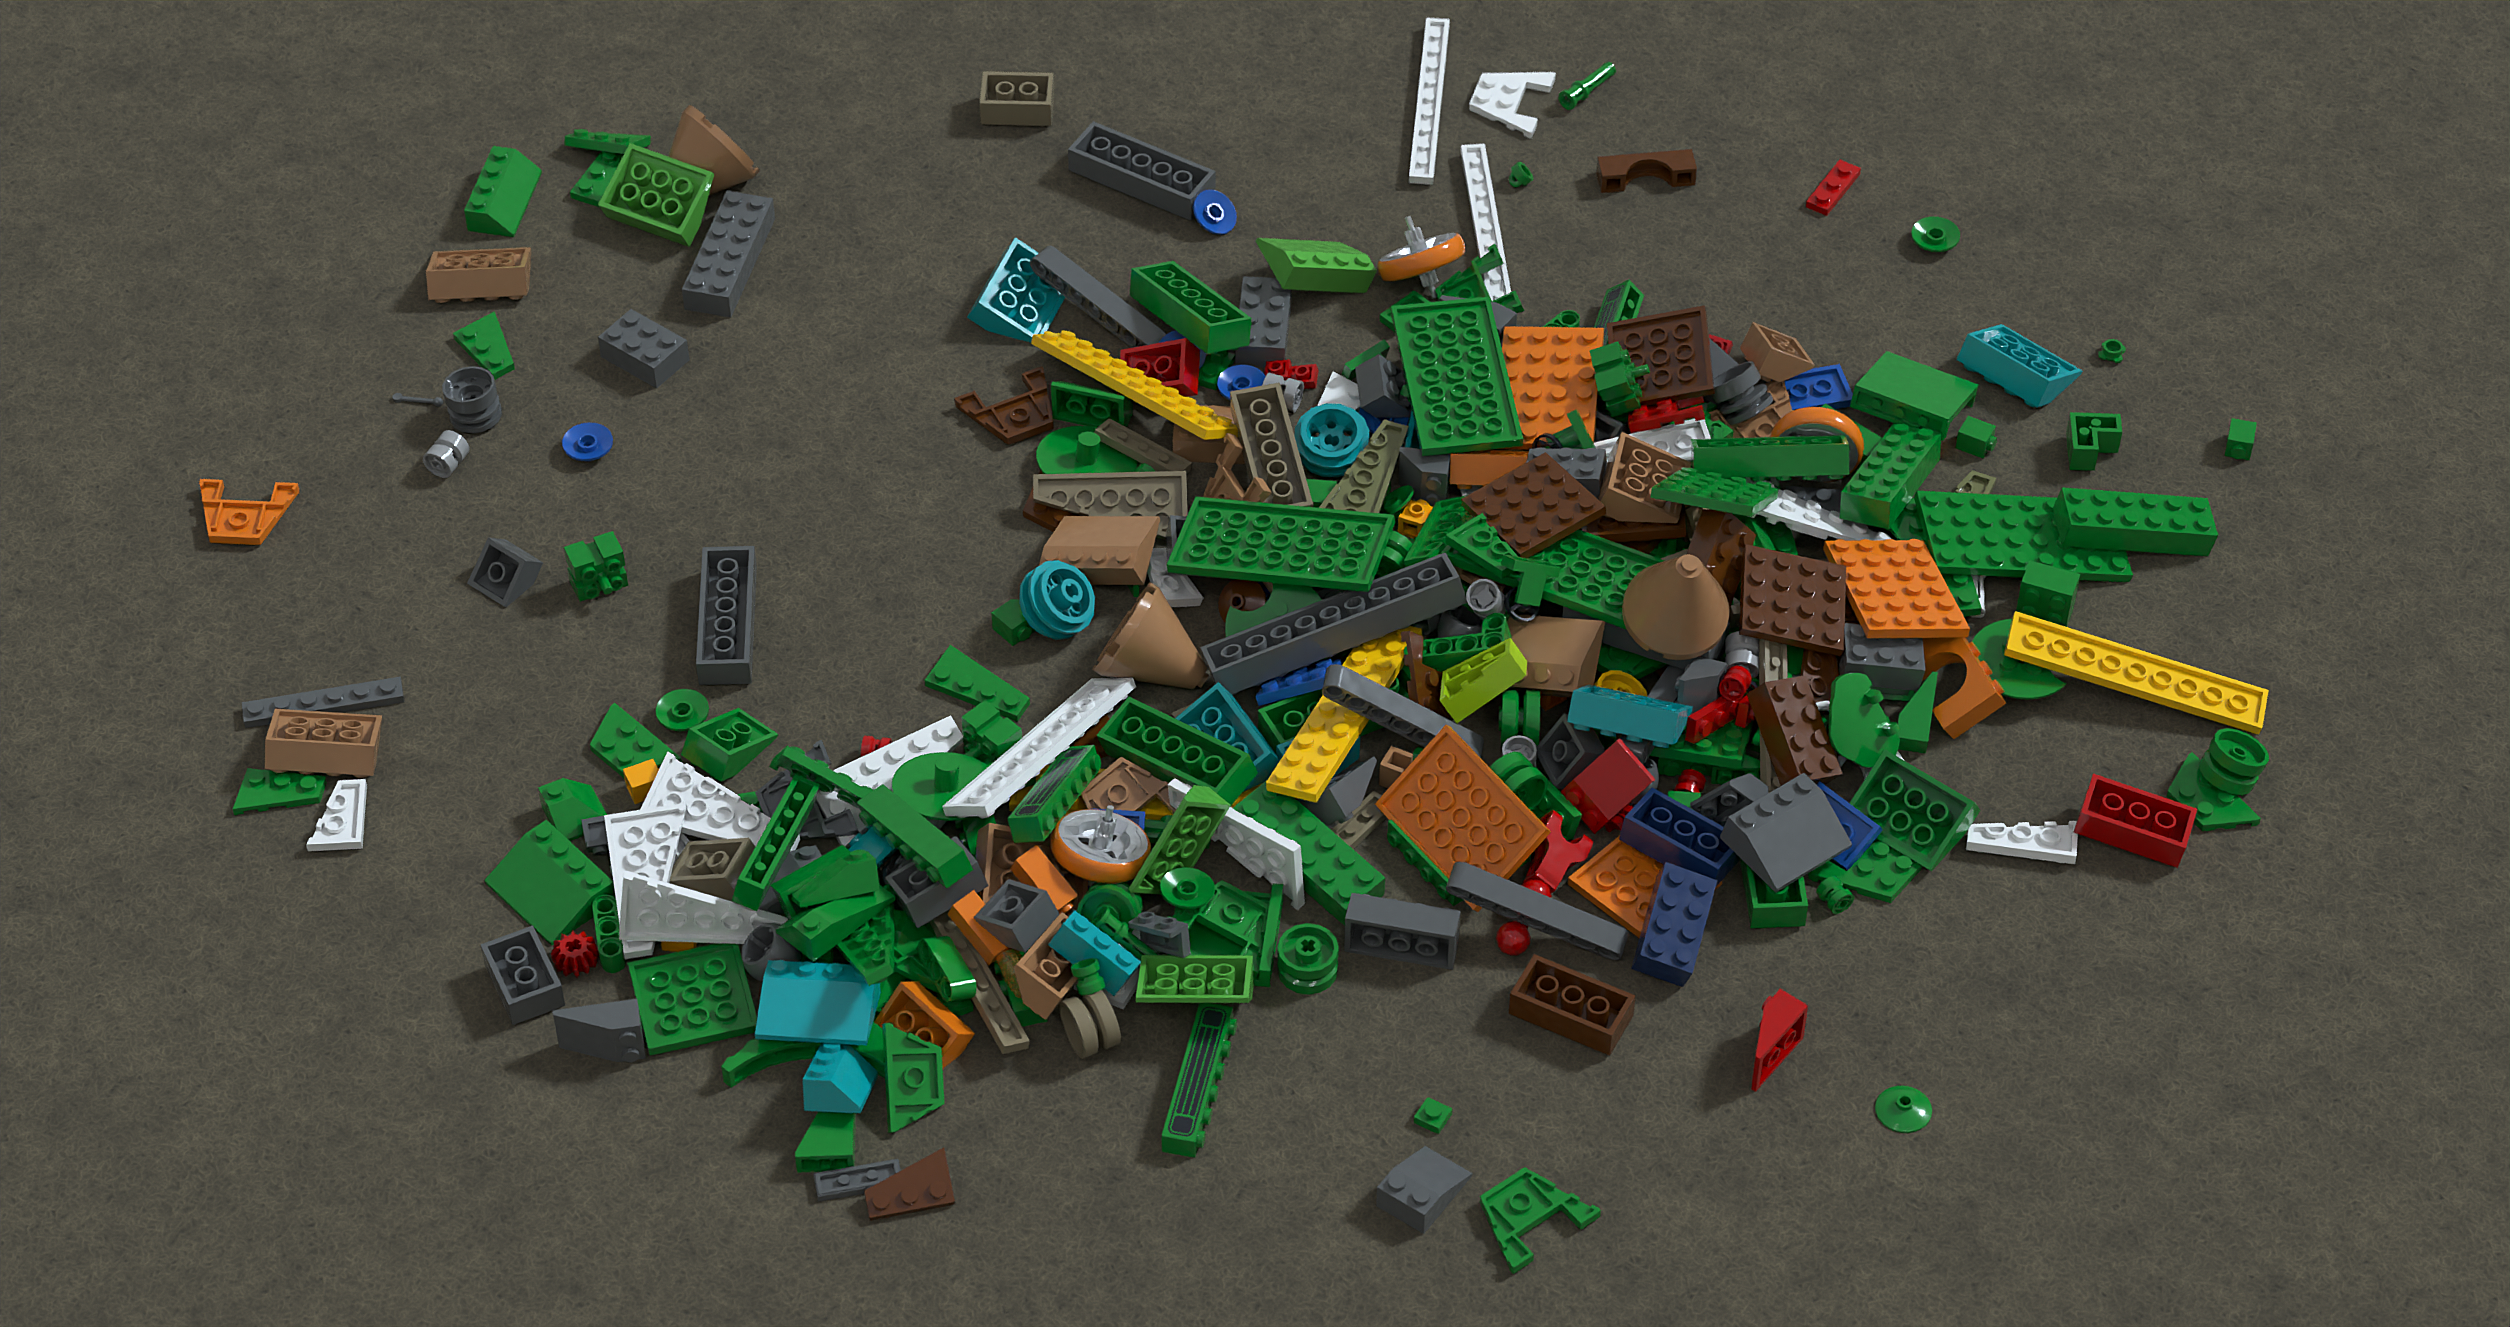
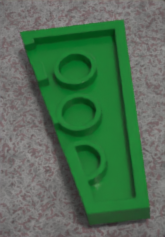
(970, 682)
(798, 763)

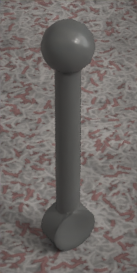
(397, 397)

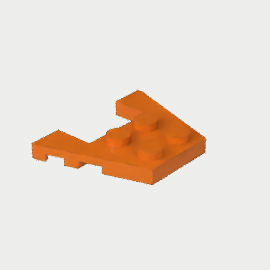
(243, 520)

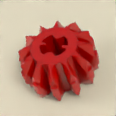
(574, 953)

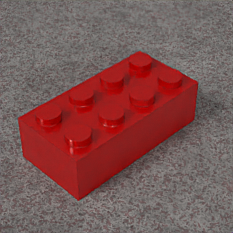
(2135, 820)

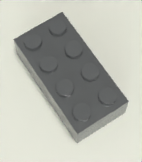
(1270, 314)
(1402, 931)

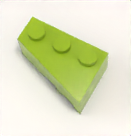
(1481, 679)

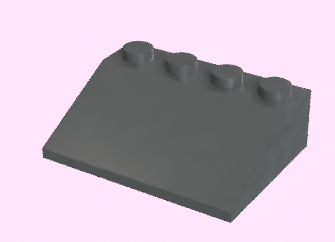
(1786, 833)

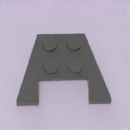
(815, 826)

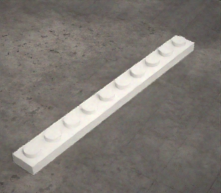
(1429, 101)
(1484, 215)

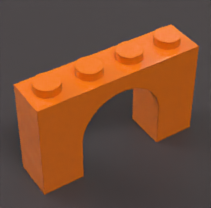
(1978, 694)
(1031, 869)

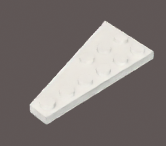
(1813, 520)
(881, 765)
(710, 808)
(646, 846)
(1256, 847)
(676, 914)

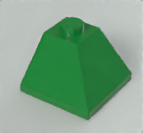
(568, 803)

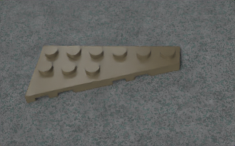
(1115, 494)

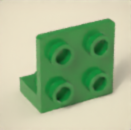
(1556, 801)

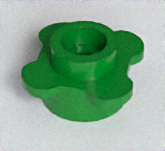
(2112, 351)

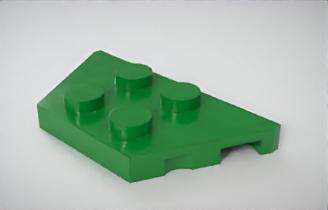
(625, 742)
(2213, 805)
(911, 1077)

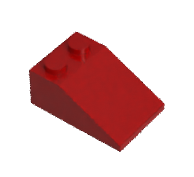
(1170, 362)
(1607, 785)
(1780, 1032)

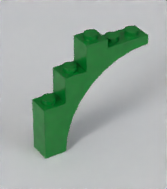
(765, 1053)

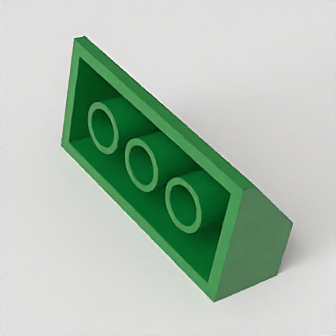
(501, 193)

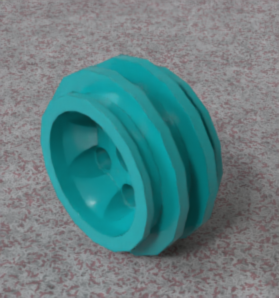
(1328, 452)
(1057, 600)

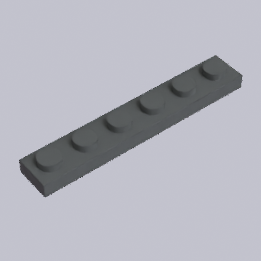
(333, 699)

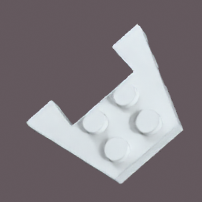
(1501, 93)

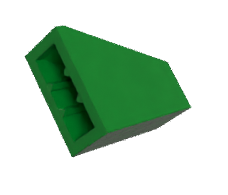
(827, 1143)

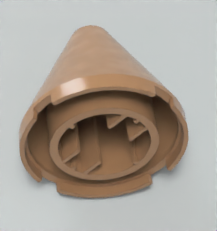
(710, 149)
(1676, 608)
(1152, 646)

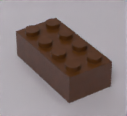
(1719, 546)
(1794, 730)
(1572, 1004)

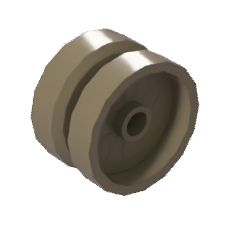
(1089, 1023)

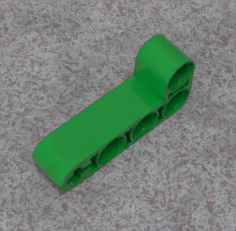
(1450, 651)

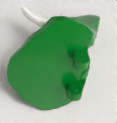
(1857, 721)

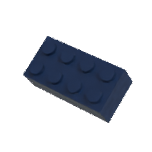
(1677, 836)
(1674, 924)

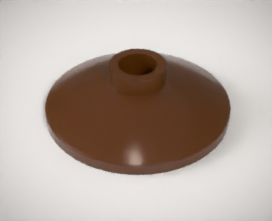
(1250, 593)

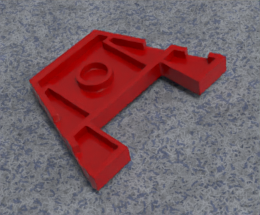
(1665, 412)

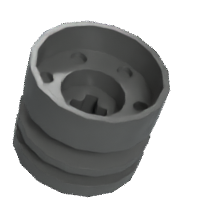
(1742, 397)
(472, 399)

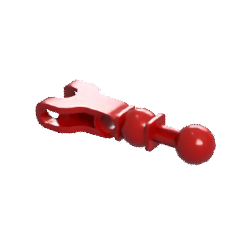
(1543, 876)

